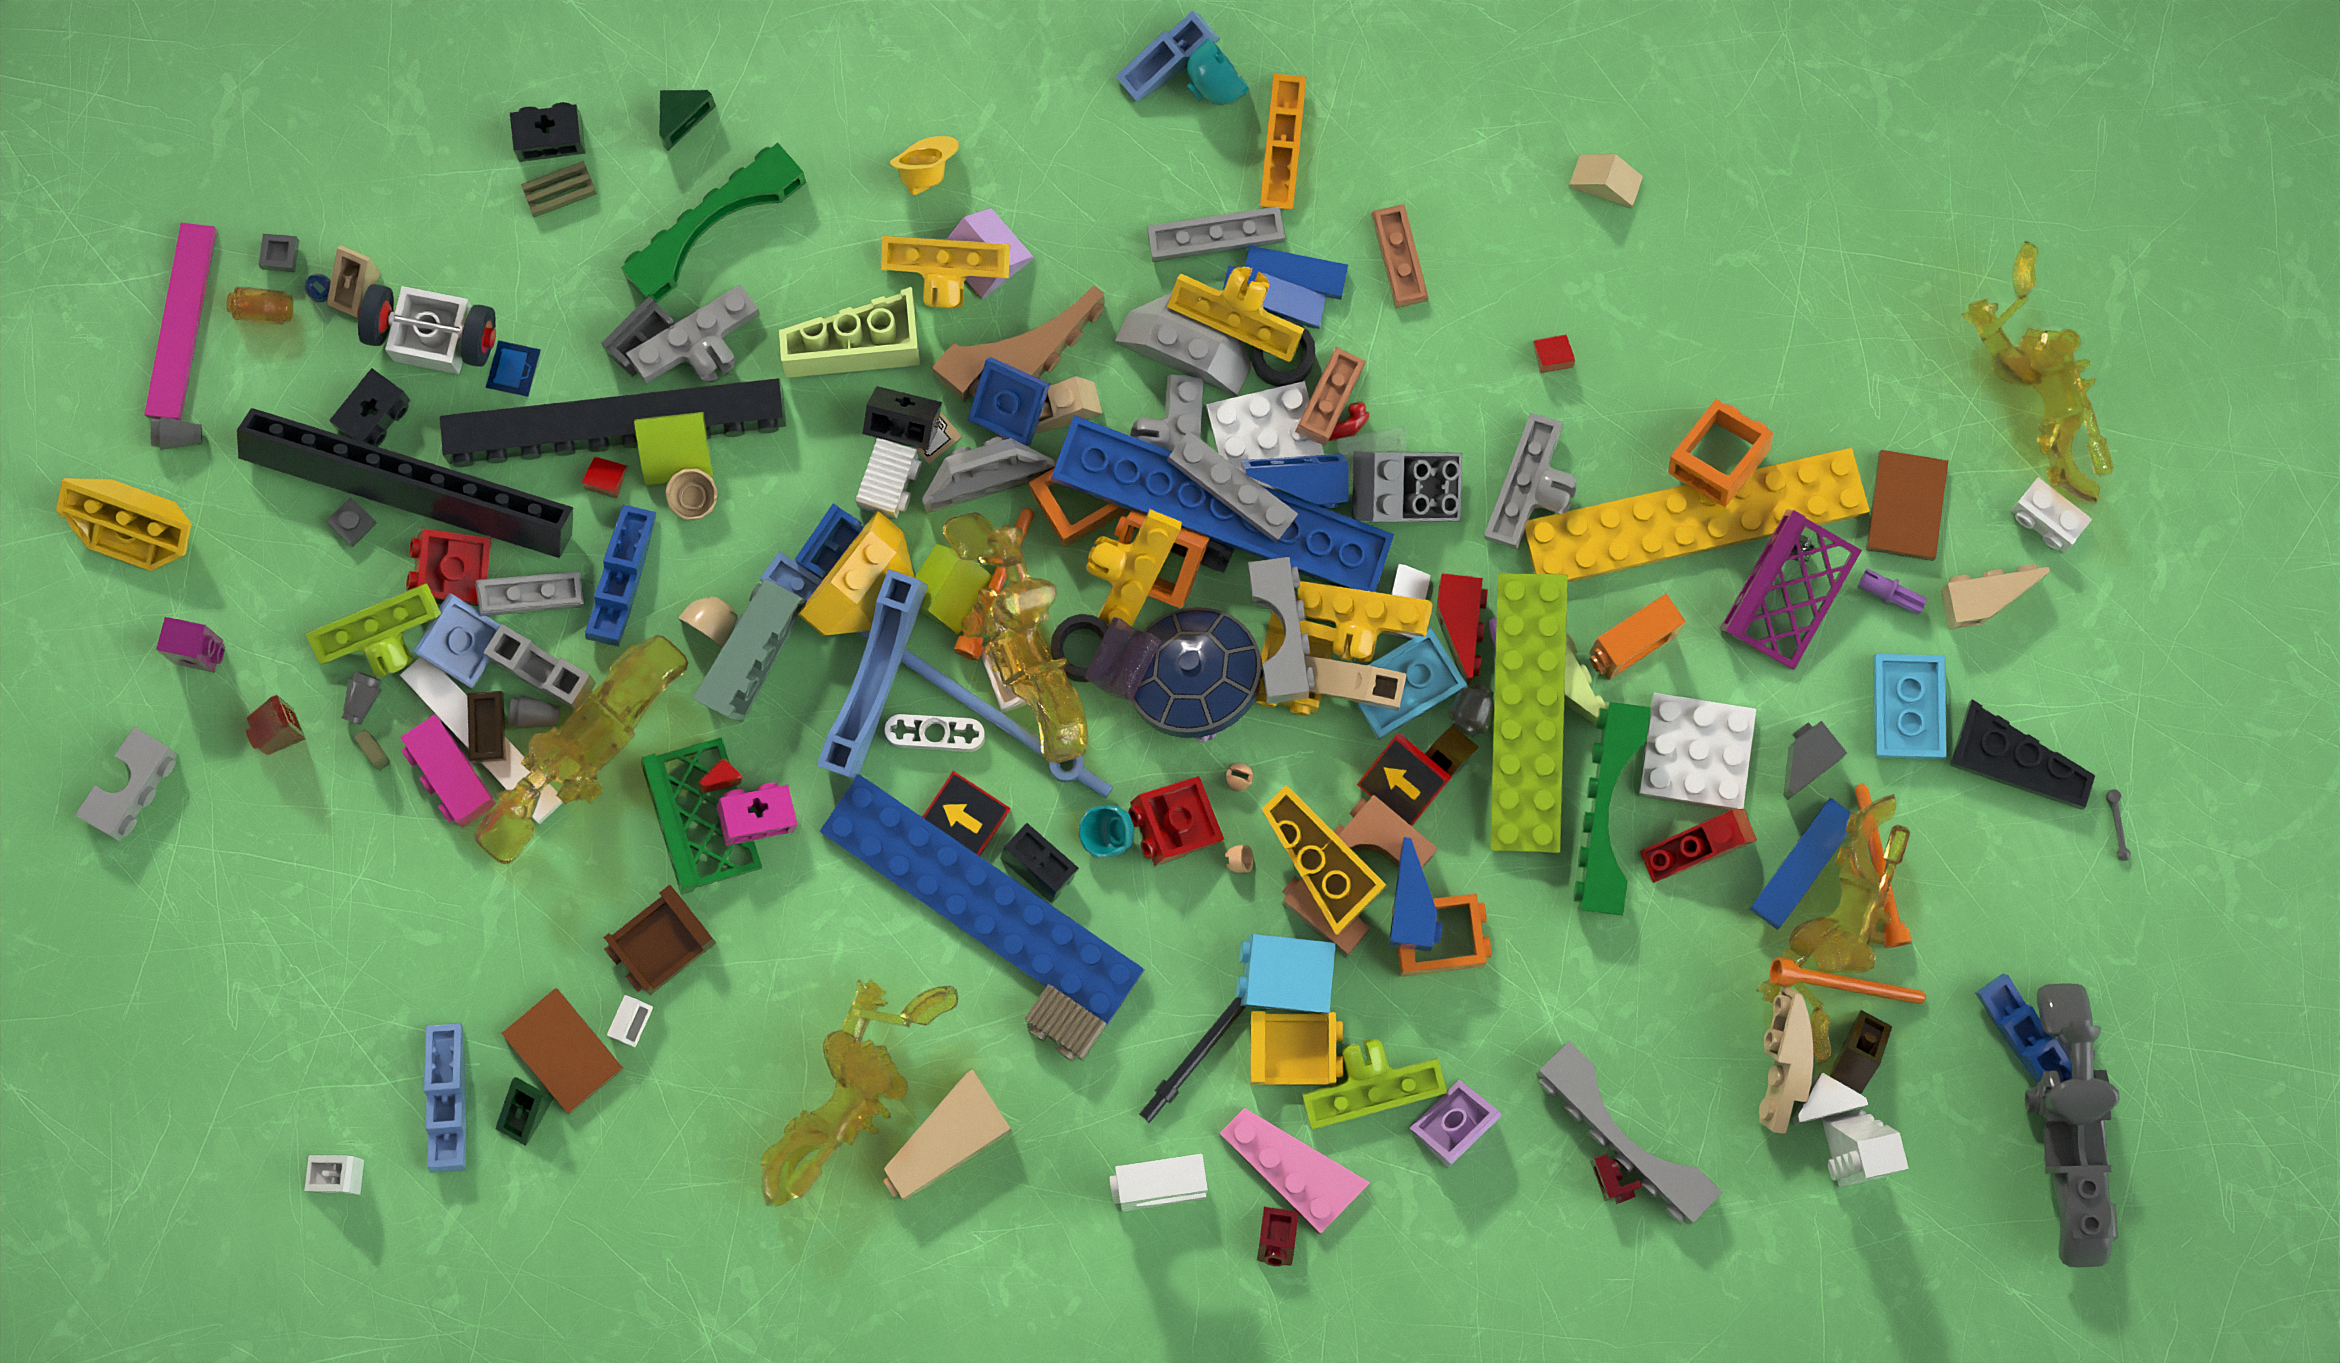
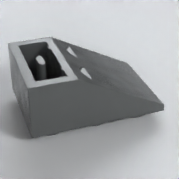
(1406, 486)

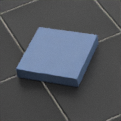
(457, 641)

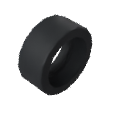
(1286, 378)
(1073, 623)

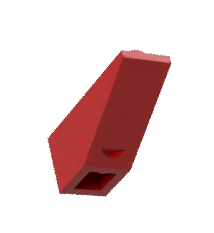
(1458, 616)
(1699, 845)

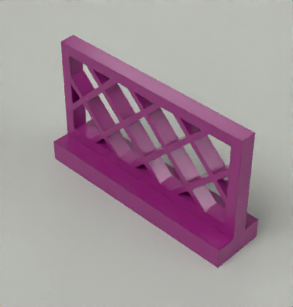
(1762, 579)

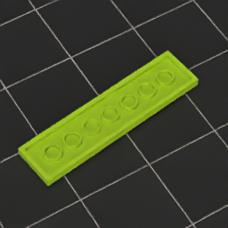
(1529, 712)

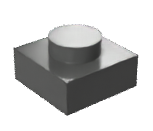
(279, 252)
(351, 522)

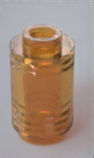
(260, 305)

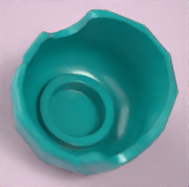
(1106, 831)

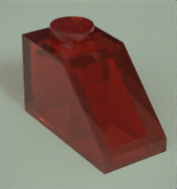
(274, 726)

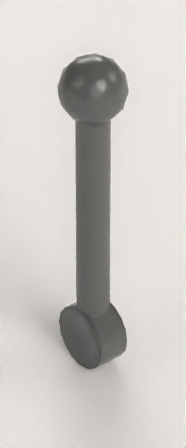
(2113, 798)

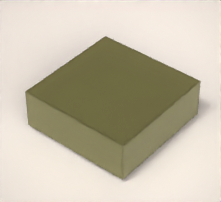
(372, 749)

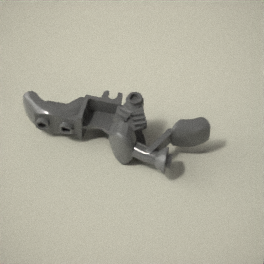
(2076, 1128)

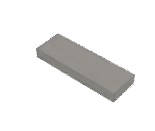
(529, 593)

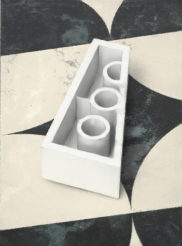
(1862, 1148)

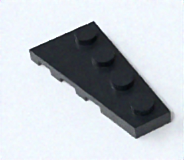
(2006, 755)

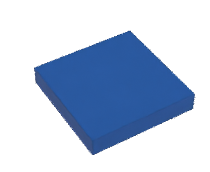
(1008, 401)

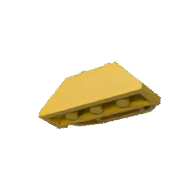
(124, 521)
(850, 590)

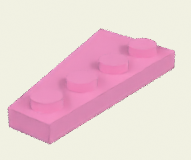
(1296, 1171)

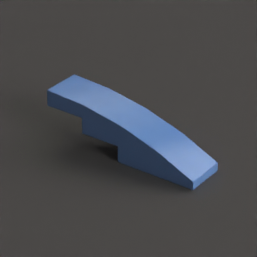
(445, 1097)

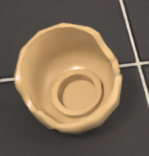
(691, 494)

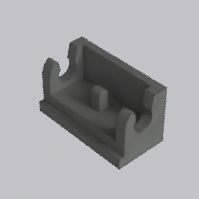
(636, 329)

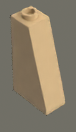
(950, 1136)

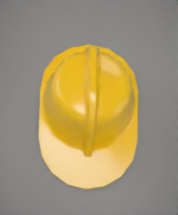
(924, 162)

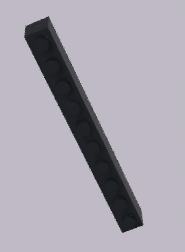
(606, 421)
(405, 482)

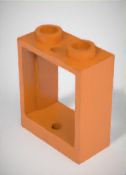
(1705, 477)
(1065, 531)
(1162, 589)
(1636, 637)
(1481, 944)

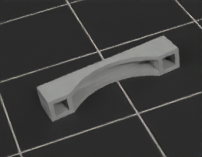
(1680, 1186)

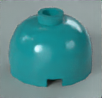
(1214, 75)

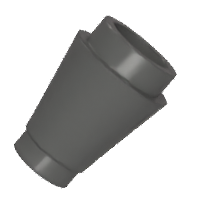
(174, 433)
(360, 696)
(532, 713)

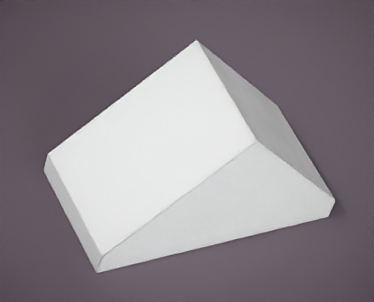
(1827, 1099)
(334, 1174)

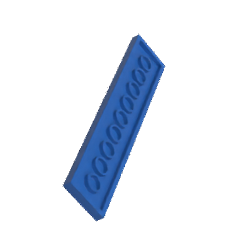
(1141, 479)
(981, 899)

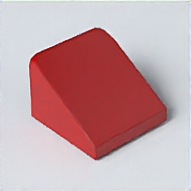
(1554, 354)
(604, 477)
(720, 777)

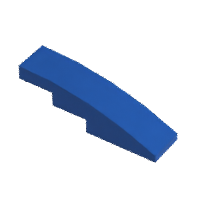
(620, 575)
(1802, 865)
(2023, 1029)

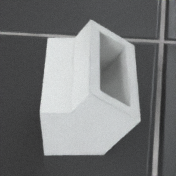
(624, 1019)

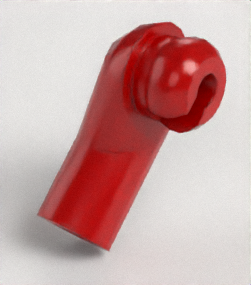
(1356, 420)

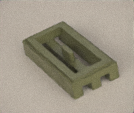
(555, 177)

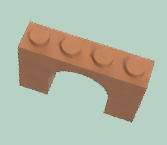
(1374, 829)

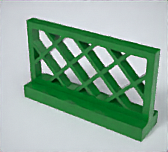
(671, 823)

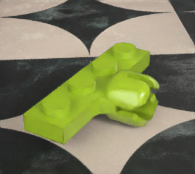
(376, 631)
(1372, 1086)

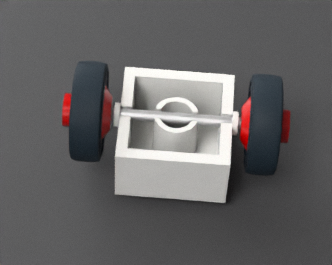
(427, 328)

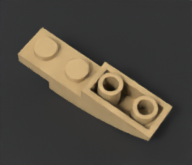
(1791, 1046)

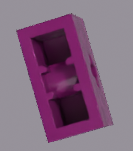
(190, 644)

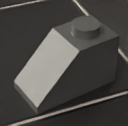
(1810, 756)

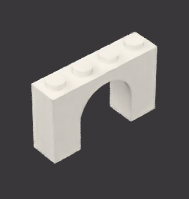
(1159, 1182)

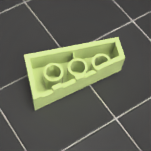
(854, 340)

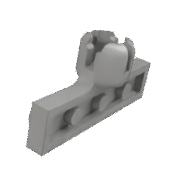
(697, 339)
(1181, 414)
(1530, 483)

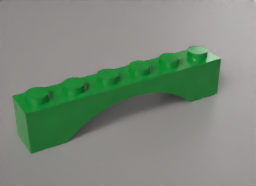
(765, 181)
(1602, 881)

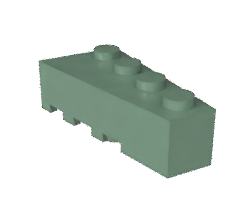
(750, 651)

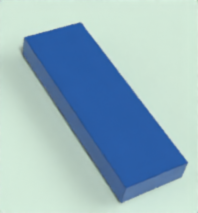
(1308, 272)

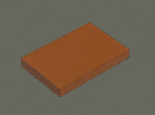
(1907, 505)
(562, 1051)

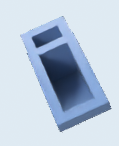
(1165, 56)

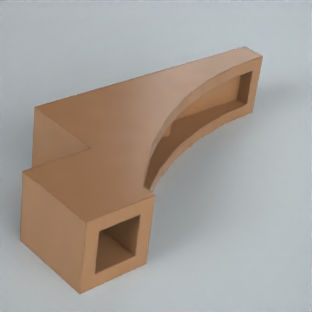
(1030, 352)

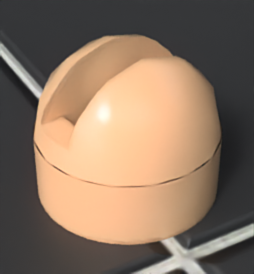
(1237, 783)
(1240, 859)

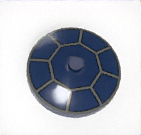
(1200, 674)

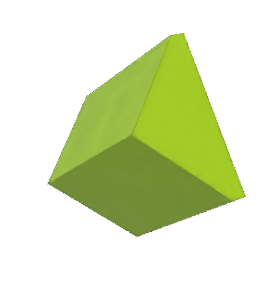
(951, 587)

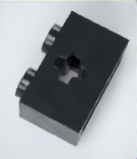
(564, 134)
(372, 393)
(902, 418)

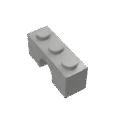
(539, 668)
(117, 811)

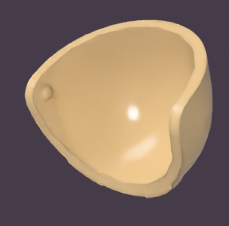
(711, 618)

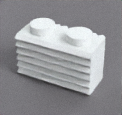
(888, 478)

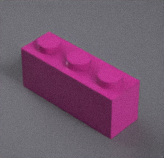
(447, 771)

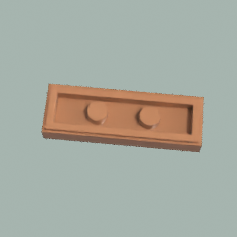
(1399, 256)
(1330, 396)

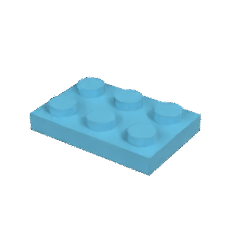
(1428, 682)
(1909, 706)

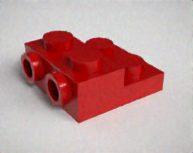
(449, 564)
(1175, 821)

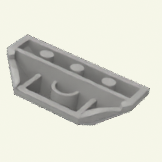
(1185, 345)
(983, 472)

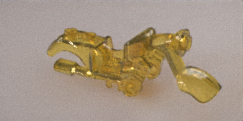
(2049, 366)
(1014, 634)
(582, 744)
(1843, 938)
(860, 1076)

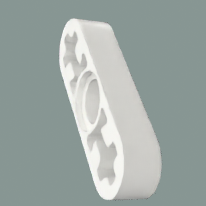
(908, 738)

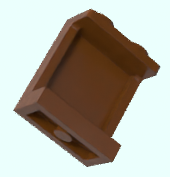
(659, 942)

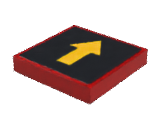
(1404, 779)
(966, 813)

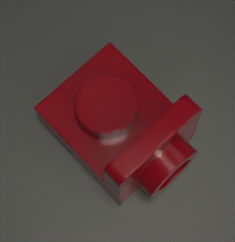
(1608, 1175)
(1277, 1236)

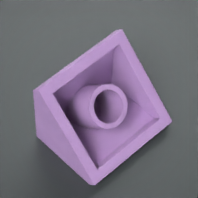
(988, 227)
(1455, 1122)

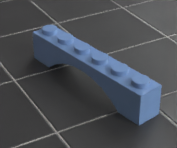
(890, 631)

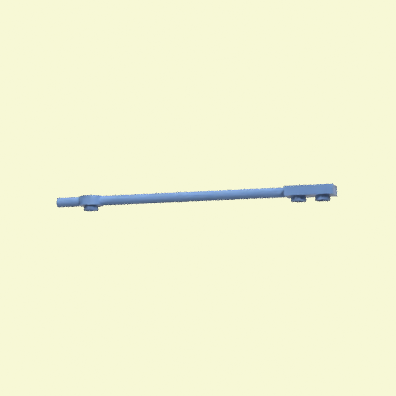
(803, 583)

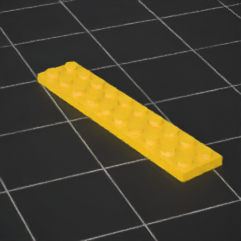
(1687, 522)

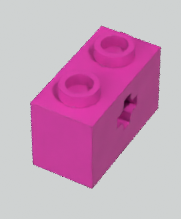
(741, 826)

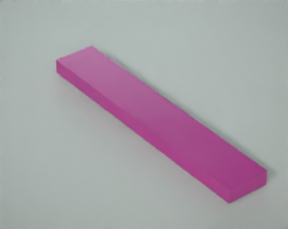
(180, 321)

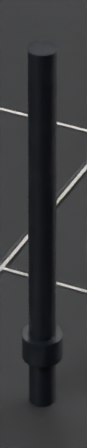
(1167, 1090)

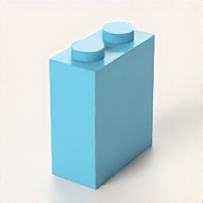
(1286, 974)

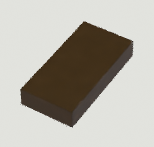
(486, 726)

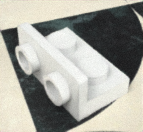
(2050, 515)

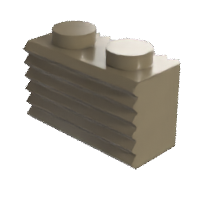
(1064, 1023)

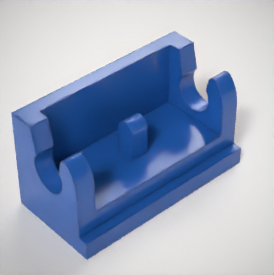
(829, 541)

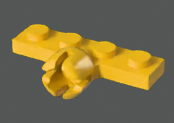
(945, 264)
(1237, 311)
(1132, 566)
(1363, 616)

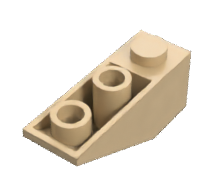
(1066, 399)
(1977, 600)
(1357, 682)

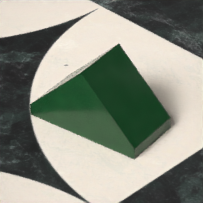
(681, 112)
(522, 1111)

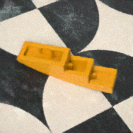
(1283, 141)

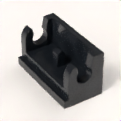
(1038, 862)

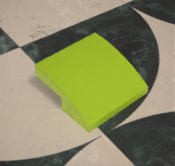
(672, 445)

